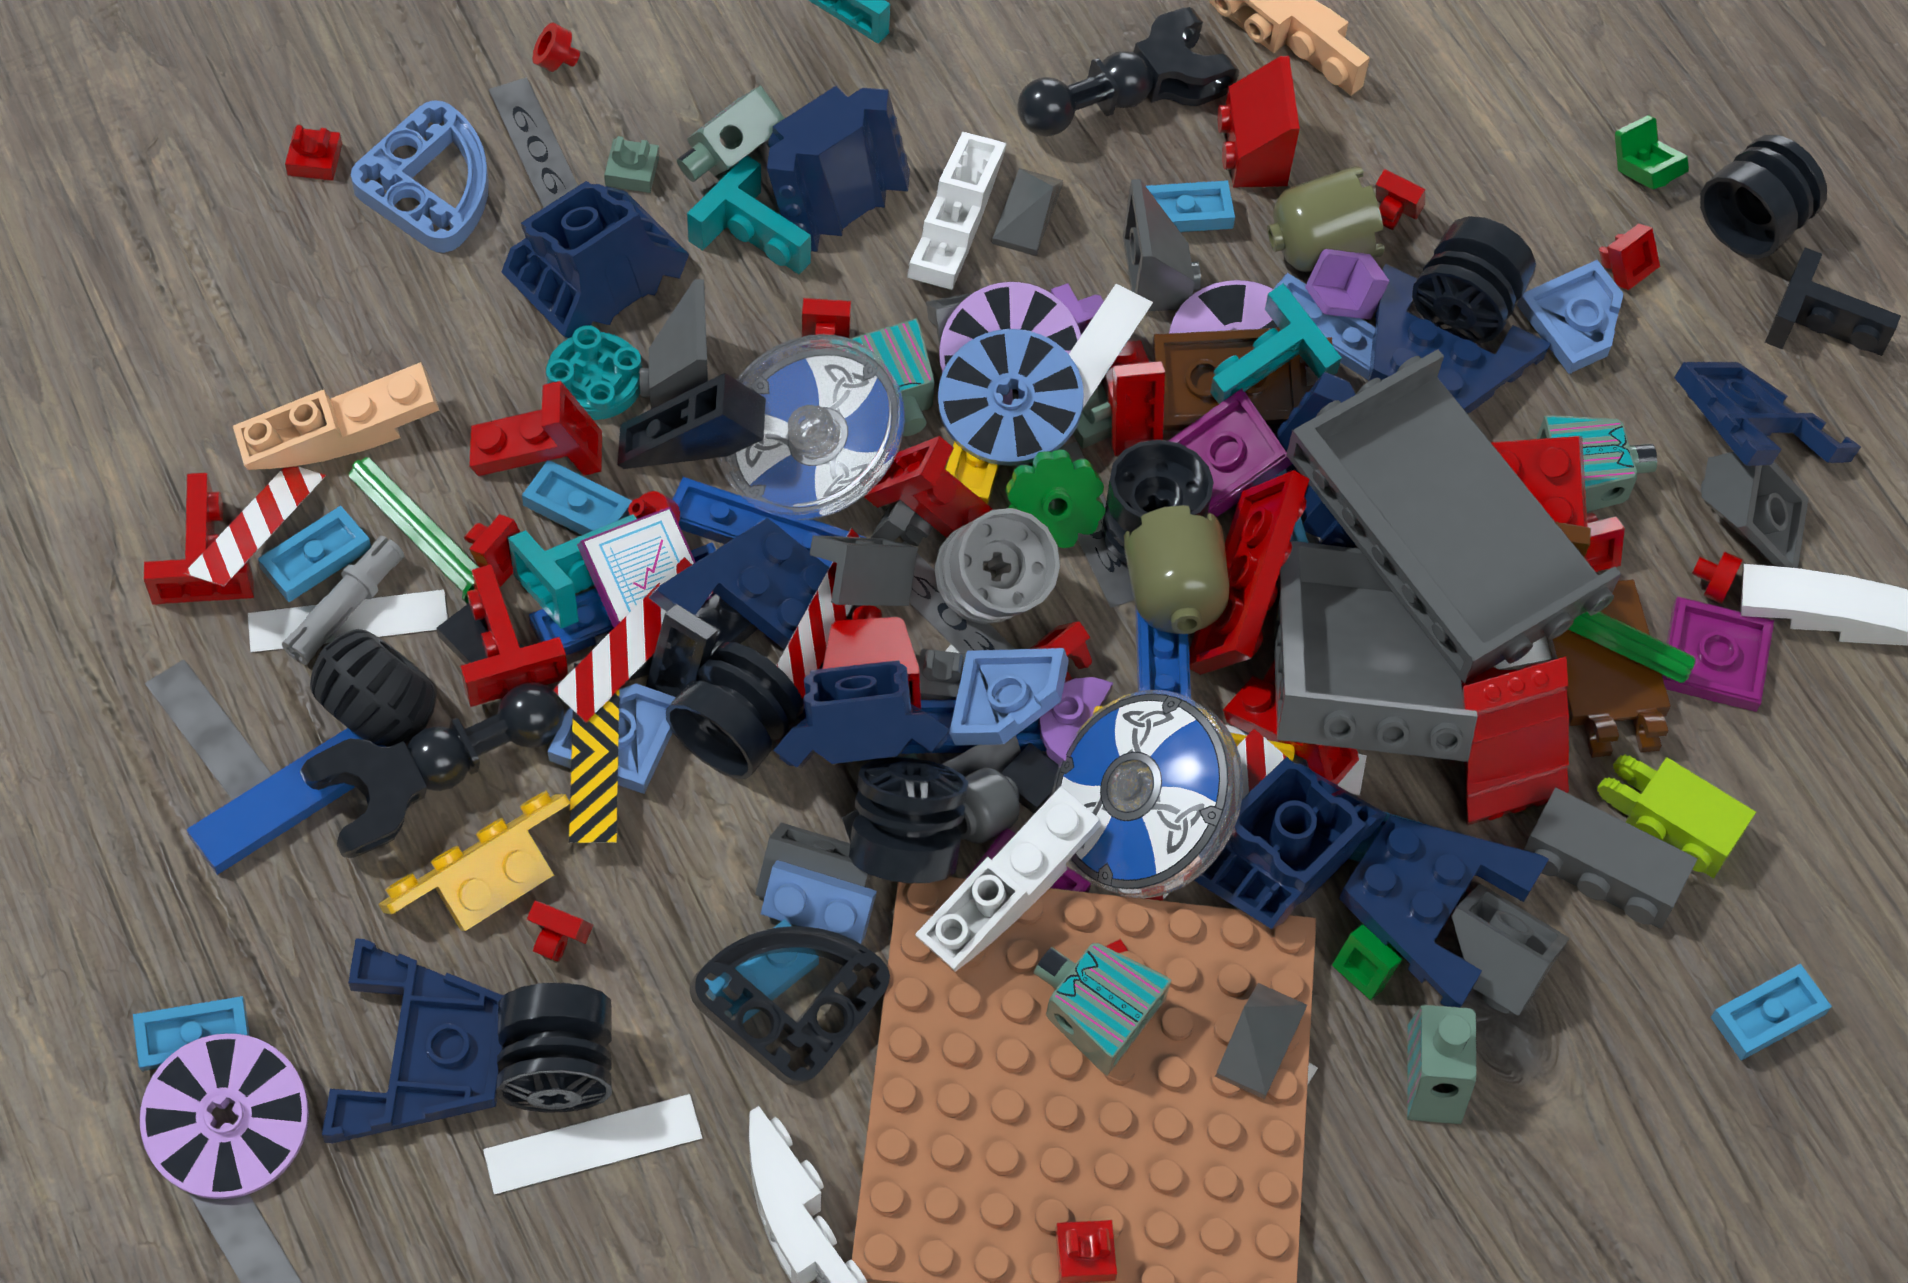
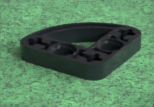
(806, 1030)

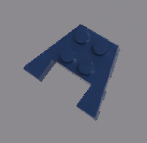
(1466, 369)
(1750, 409)
(758, 575)
(1414, 884)
(441, 1051)

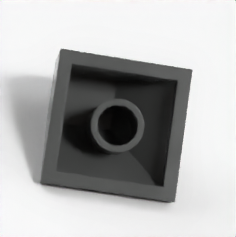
(1157, 253)
(678, 351)
(1758, 505)
(1507, 946)

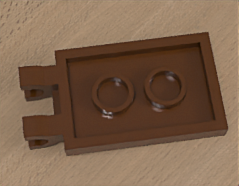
(1189, 370)
(1611, 686)

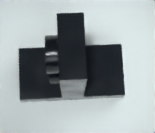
(1830, 312)
(690, 640)

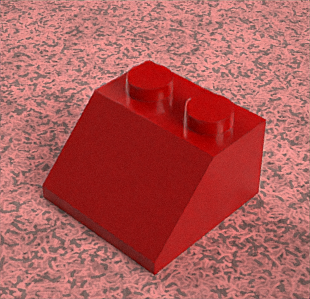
(1260, 126)

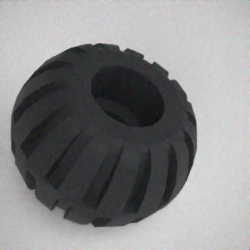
(372, 688)

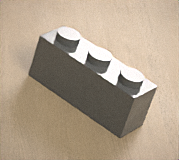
(1610, 858)

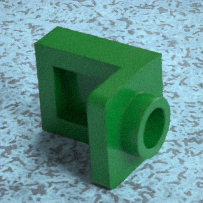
(1645, 157)

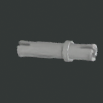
(333, 610)

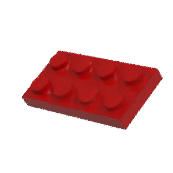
(1254, 555)

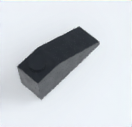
(694, 426)

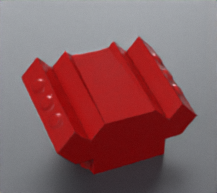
(1517, 739)

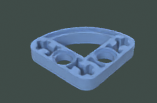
(398, 174)

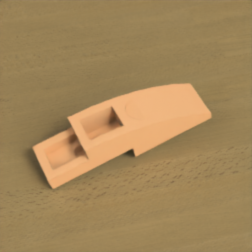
(1308, 29)
(328, 428)

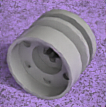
(1013, 546)

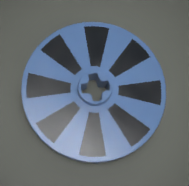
(985, 371)

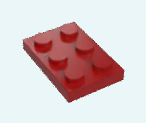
(1552, 473)

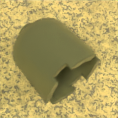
(1326, 215)
(1178, 569)

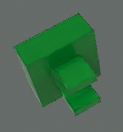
(1366, 962)

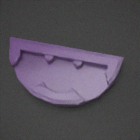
(1066, 718)

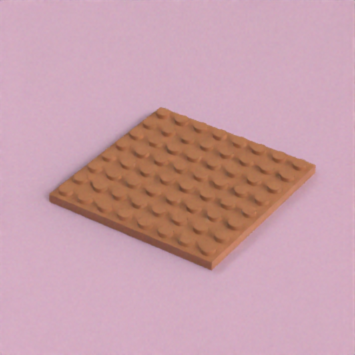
(1004, 1127)

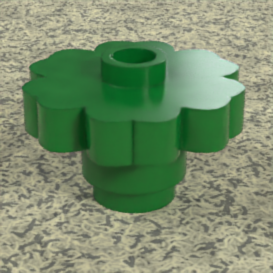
(1059, 495)

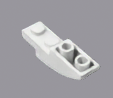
(1010, 881)
(786, 1201)

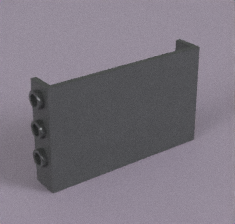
(1446, 520)
(1359, 664)

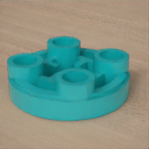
(597, 371)

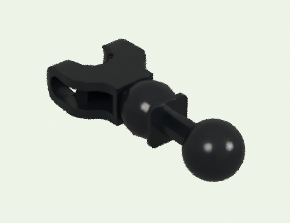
(1155, 69)
(432, 760)

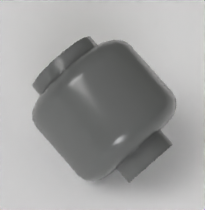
(989, 805)

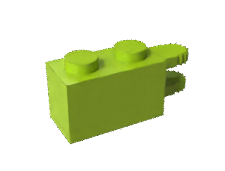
(1679, 810)

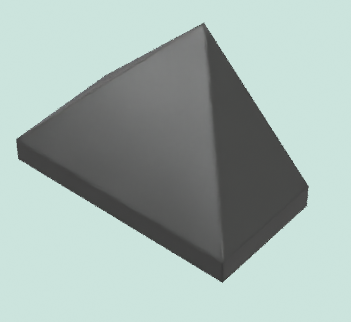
(1027, 212)
(1260, 1040)

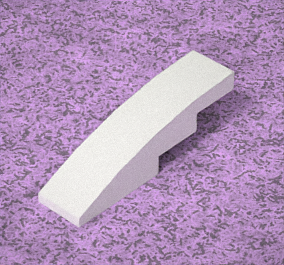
(956, 210)
(1827, 602)

